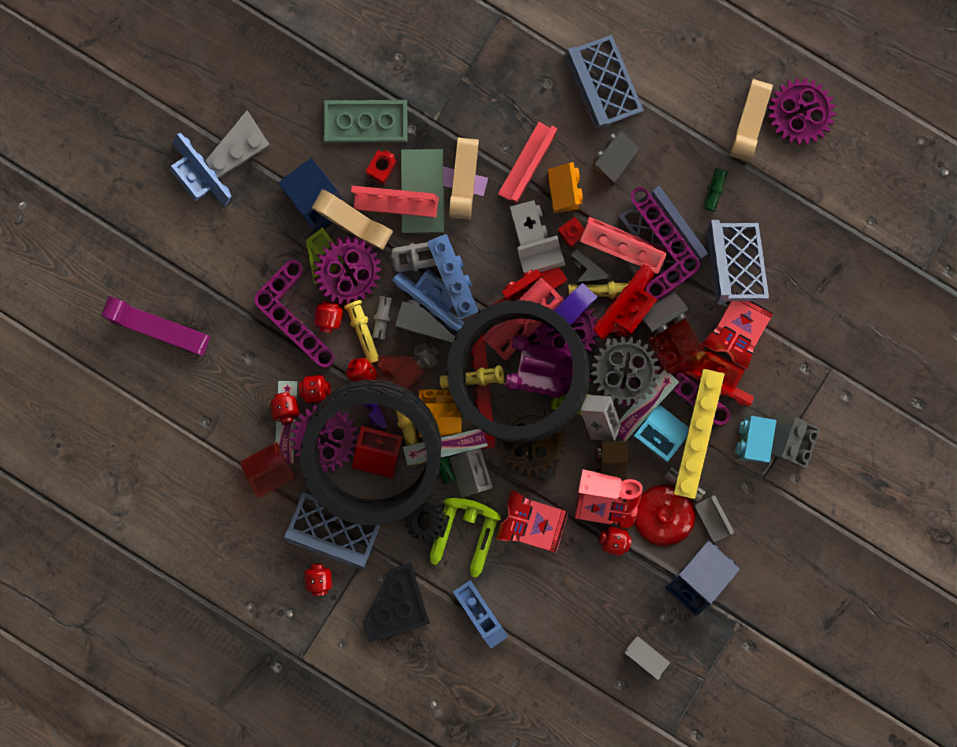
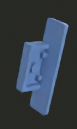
(195, 174)
(452, 276)
(433, 295)

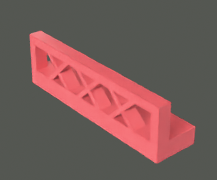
(527, 162)
(395, 201)
(623, 244)
(505, 331)

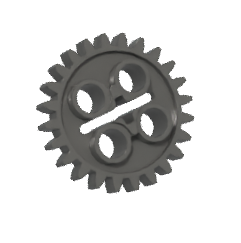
(644, 374)

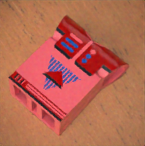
(739, 331)
(607, 499)
(532, 523)

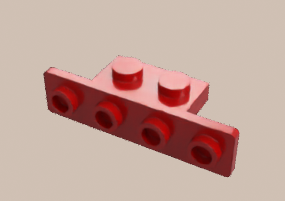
(515, 291)
(629, 306)
(732, 376)

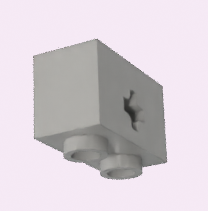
(531, 212)
(600, 417)

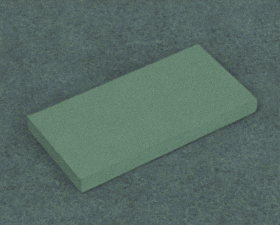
(365, 121)
(423, 173)

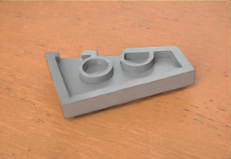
(238, 146)

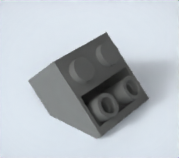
(615, 158)
(664, 311)
(793, 439)

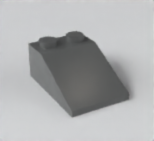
(418, 322)

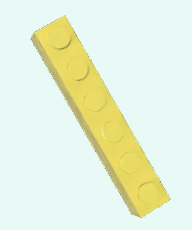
(698, 433)

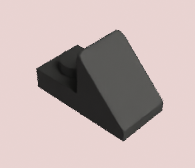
(592, 273)

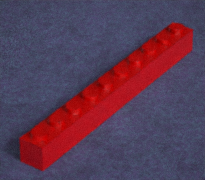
(483, 399)

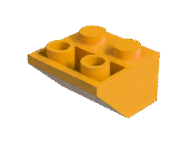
(563, 188)
(444, 411)

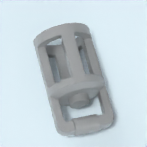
(412, 257)

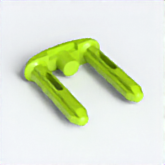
(471, 508)

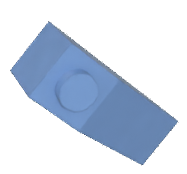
(480, 614)

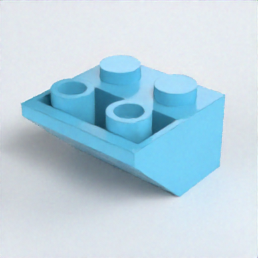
(662, 433)
(756, 439)

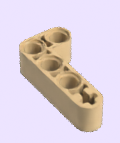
(751, 120)
(464, 178)
(351, 220)

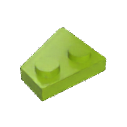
(315, 245)

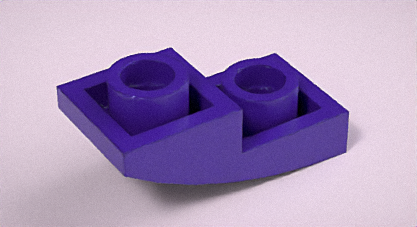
(576, 303)
(377, 418)

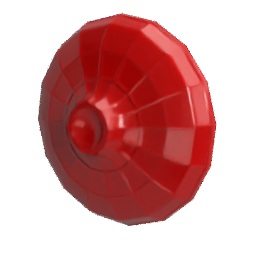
(664, 516)

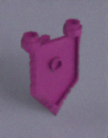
(541, 369)

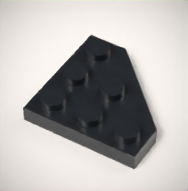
(396, 606)

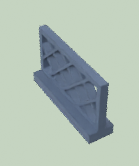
(586, 83)
(676, 220)
(719, 260)
(324, 547)

